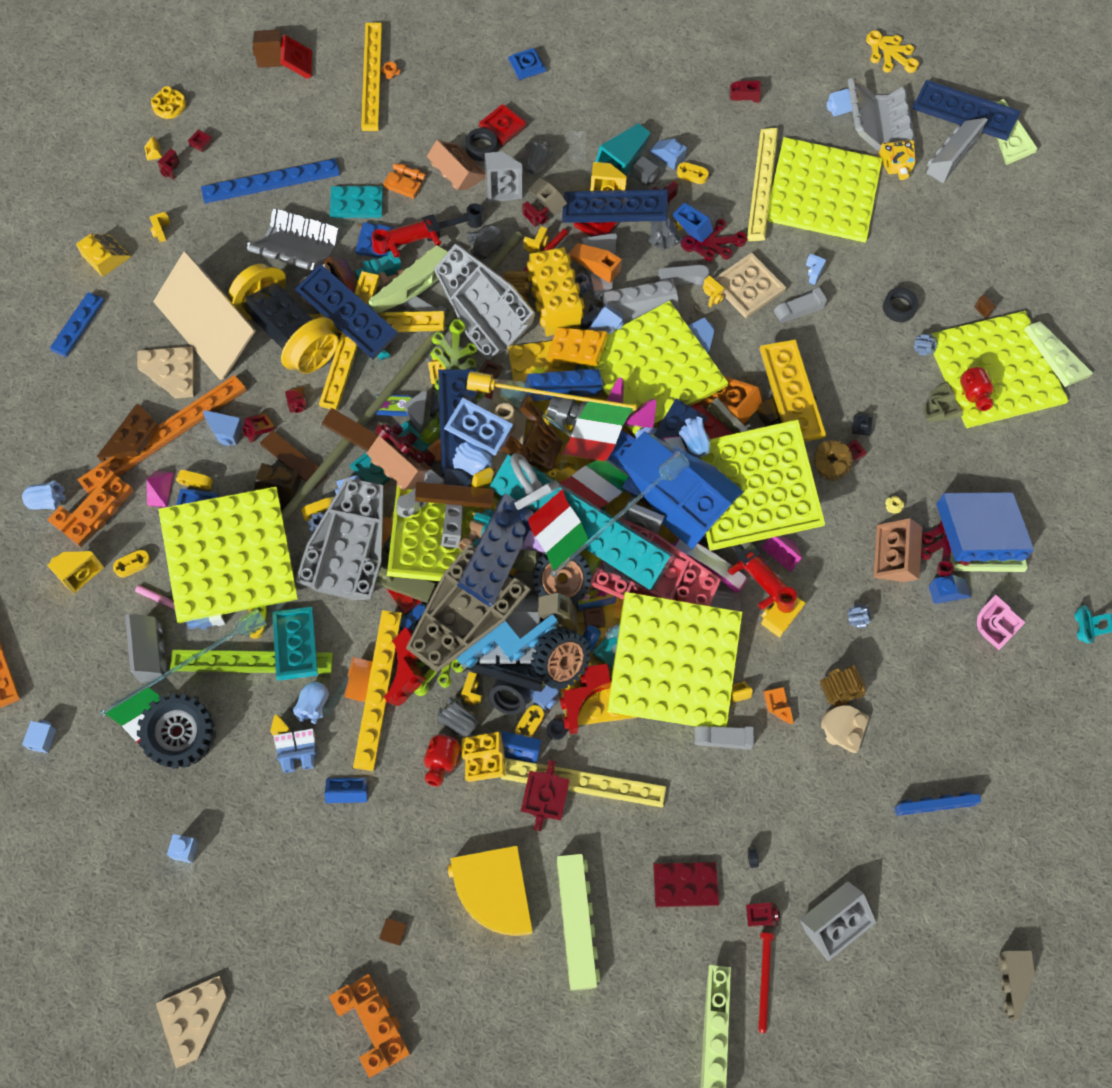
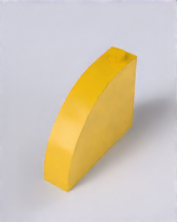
(493, 890)

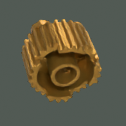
(519, 280)
(831, 450)
(843, 686)

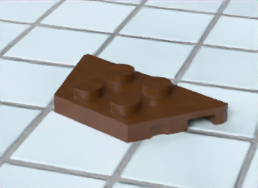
(130, 436)

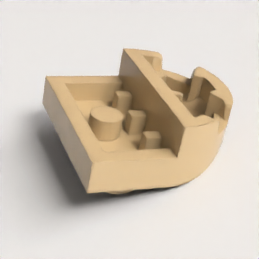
(845, 727)

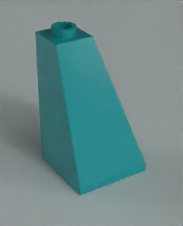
(624, 148)

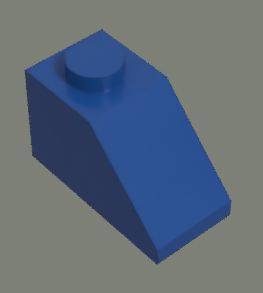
(693, 222)
(949, 589)

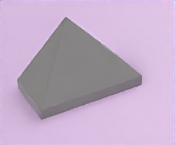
(415, 409)

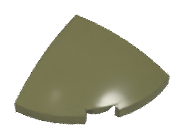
(942, 405)

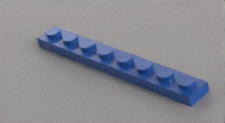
(270, 181)

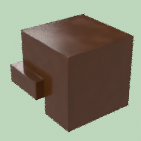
(267, 48)

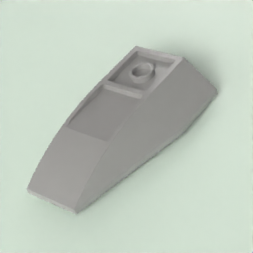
(484, 301)
(347, 544)

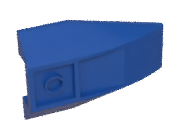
(688, 502)

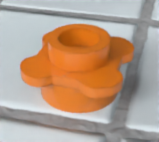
(390, 66)

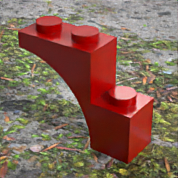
(408, 674)
(595, 680)

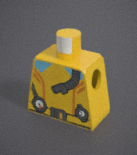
(898, 157)

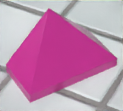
(643, 415)
(159, 488)
(784, 551)

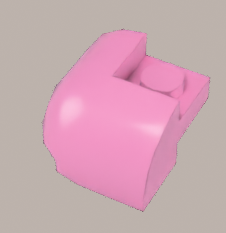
(998, 622)

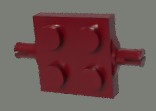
(545, 795)

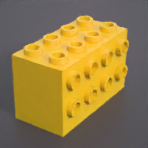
(555, 290)

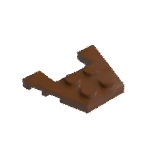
(541, 442)

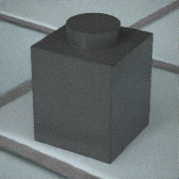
(645, 171)

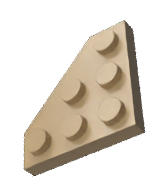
(170, 369)
(190, 1019)

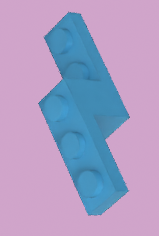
(508, 642)

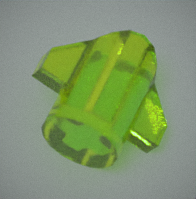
(431, 432)

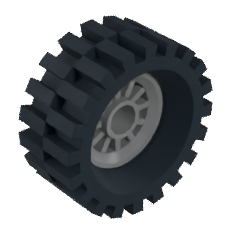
(154, 722)

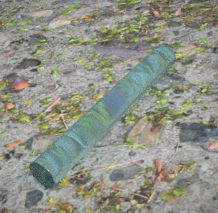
(336, 697)

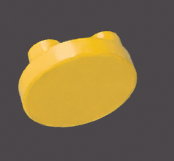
(168, 103)

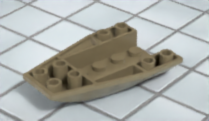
(459, 620)

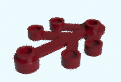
(713, 243)
(403, 442)
(945, 564)

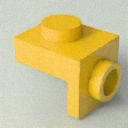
(159, 220)
(536, 245)

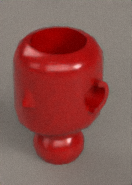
(978, 387)
(440, 758)

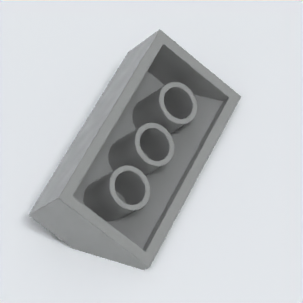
(955, 149)
(641, 299)

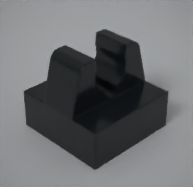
(862, 425)

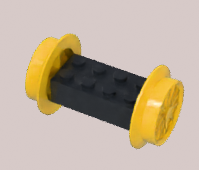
(261, 297)

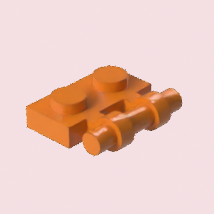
(402, 184)

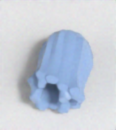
(695, 437)
(472, 458)
(43, 495)
(311, 702)

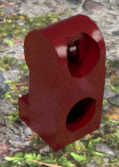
(745, 91)

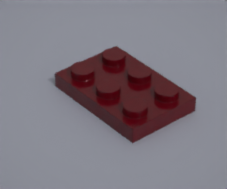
(685, 884)

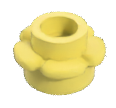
(892, 508)

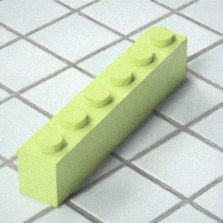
(576, 922)

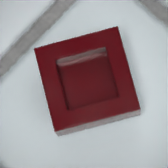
(200, 140)
(856, 450)

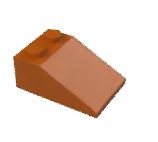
(738, 397)

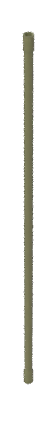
(511, 243)

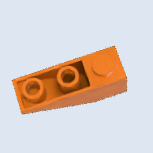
(597, 260)

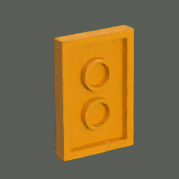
(577, 346)

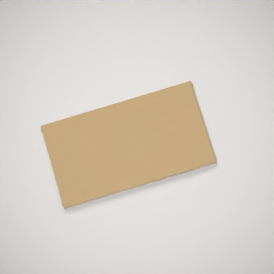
(204, 316)

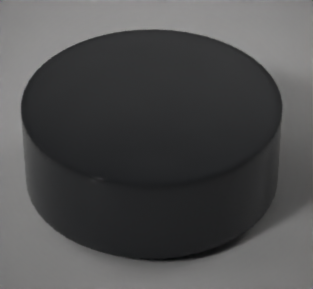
(556, 729)
(753, 857)

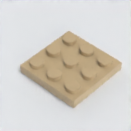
(749, 285)

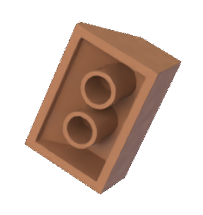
(455, 165)
(397, 464)
(898, 551)

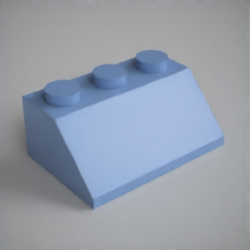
(479, 426)

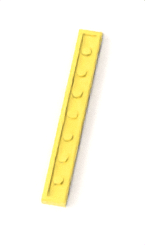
(762, 184)
(592, 783)

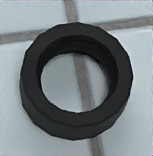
(480, 133)
(896, 315)
(505, 705)

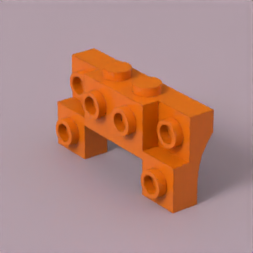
(95, 509)
(377, 1021)

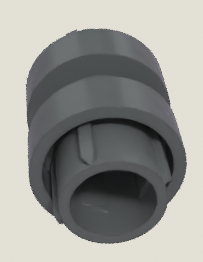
(565, 410)

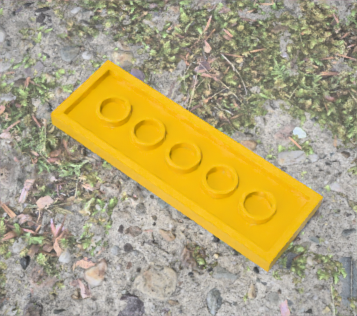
(792, 388)

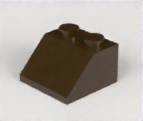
(285, 480)

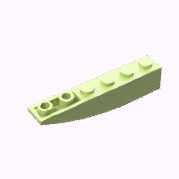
(410, 282)
(716, 1028)

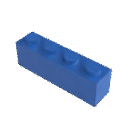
(577, 383)

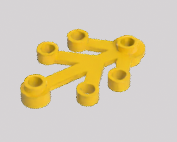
(876, 40)

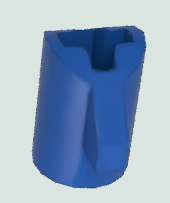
(591, 635)

